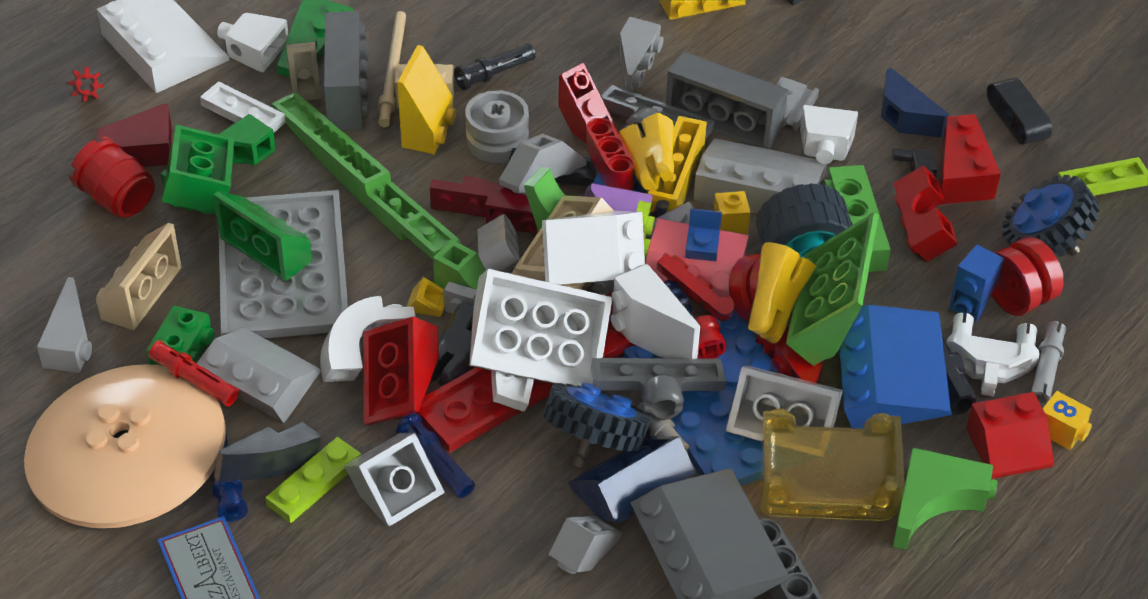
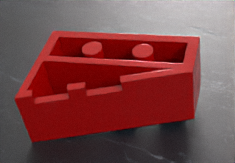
(967, 162)

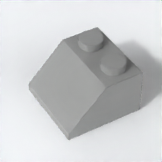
(395, 478)

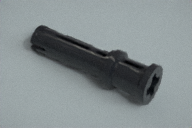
(486, 68)

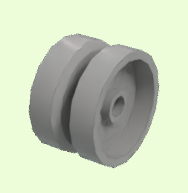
(496, 125)

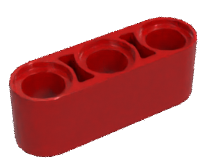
(609, 154)

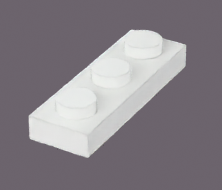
(237, 105)

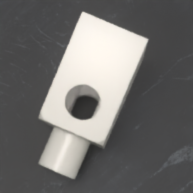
(254, 39)
(827, 132)

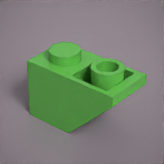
(457, 265)

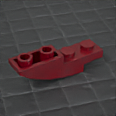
(483, 199)

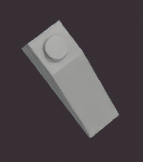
(65, 339)

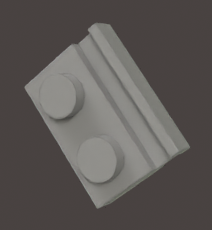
(797, 97)

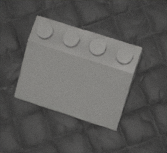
(751, 169)

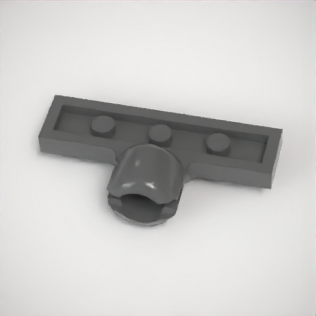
(639, 107)
(659, 380)

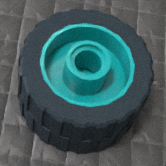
(802, 217)

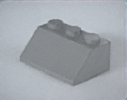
(261, 371)
(765, 391)

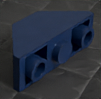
(910, 109)

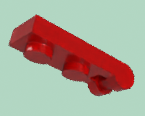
(695, 287)

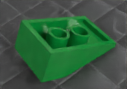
(197, 169)

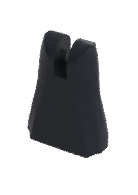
(455, 346)

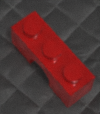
(926, 226)

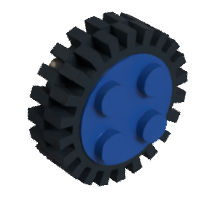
(1054, 214)
(595, 419)

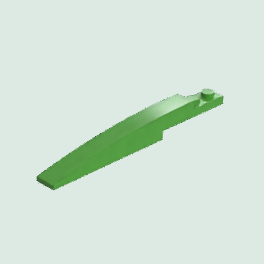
(363, 176)

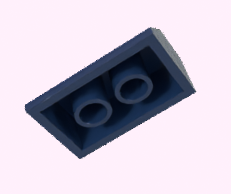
(631, 474)

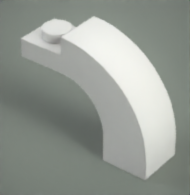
(341, 349)

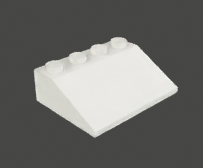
(159, 41)
(537, 328)

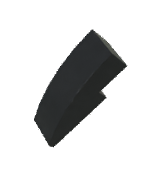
(267, 454)

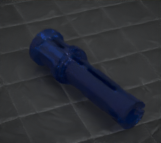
(437, 456)
(229, 498)

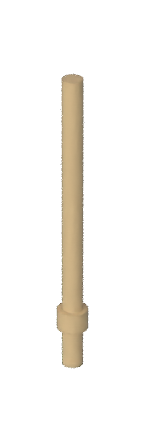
(387, 100)

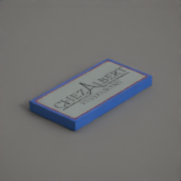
(207, 563)

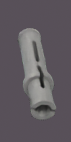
(1049, 354)

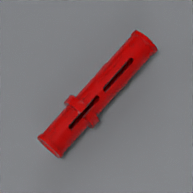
(183, 366)

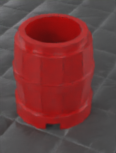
(112, 178)

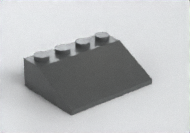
(709, 538)

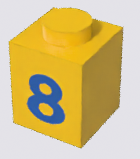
(1067, 420)

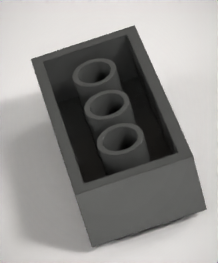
(345, 69)
(738, 103)

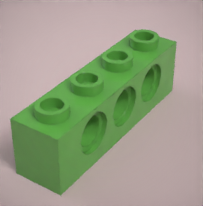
(856, 190)

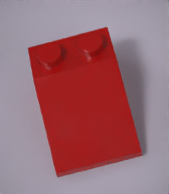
(397, 368)

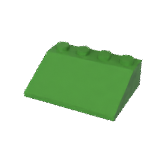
(832, 292)

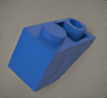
(975, 282)

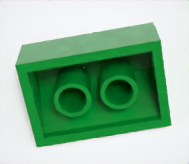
(261, 235)

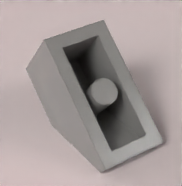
(583, 543)

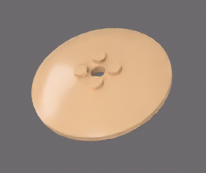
(122, 481)

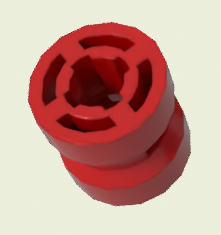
(711, 342)

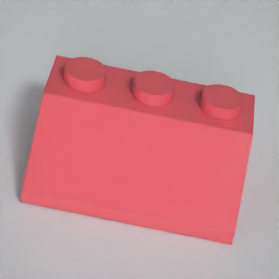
(672, 238)

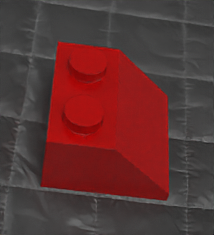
(1011, 434)

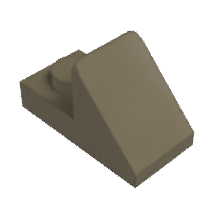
(304, 70)

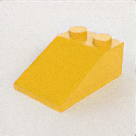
(423, 104)

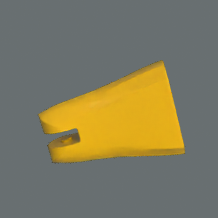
(651, 152)
(778, 288)

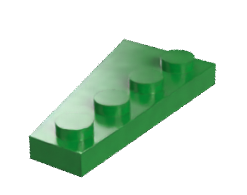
(309, 27)

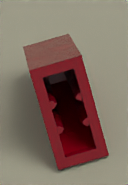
(143, 135)

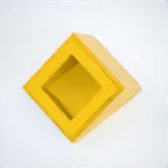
(427, 298)

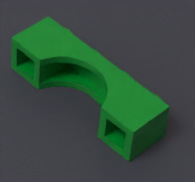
(252, 142)

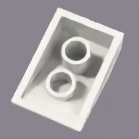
(592, 246)
(653, 316)

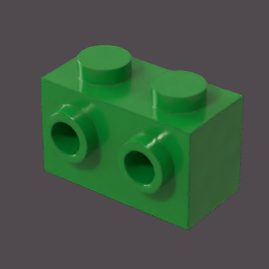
(185, 332)

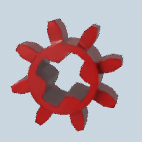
(76, 83)

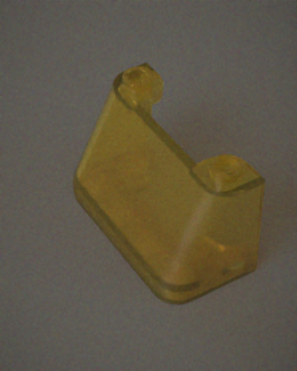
(831, 469)

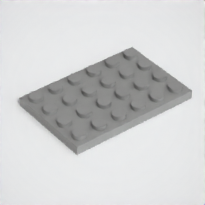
(309, 299)

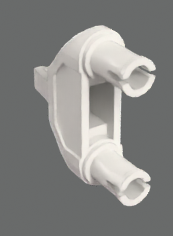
(991, 358)

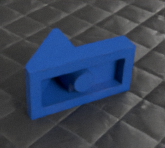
(703, 234)

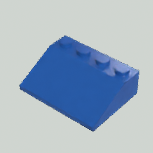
(894, 366)

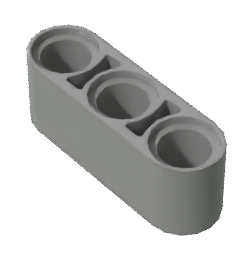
(498, 244)

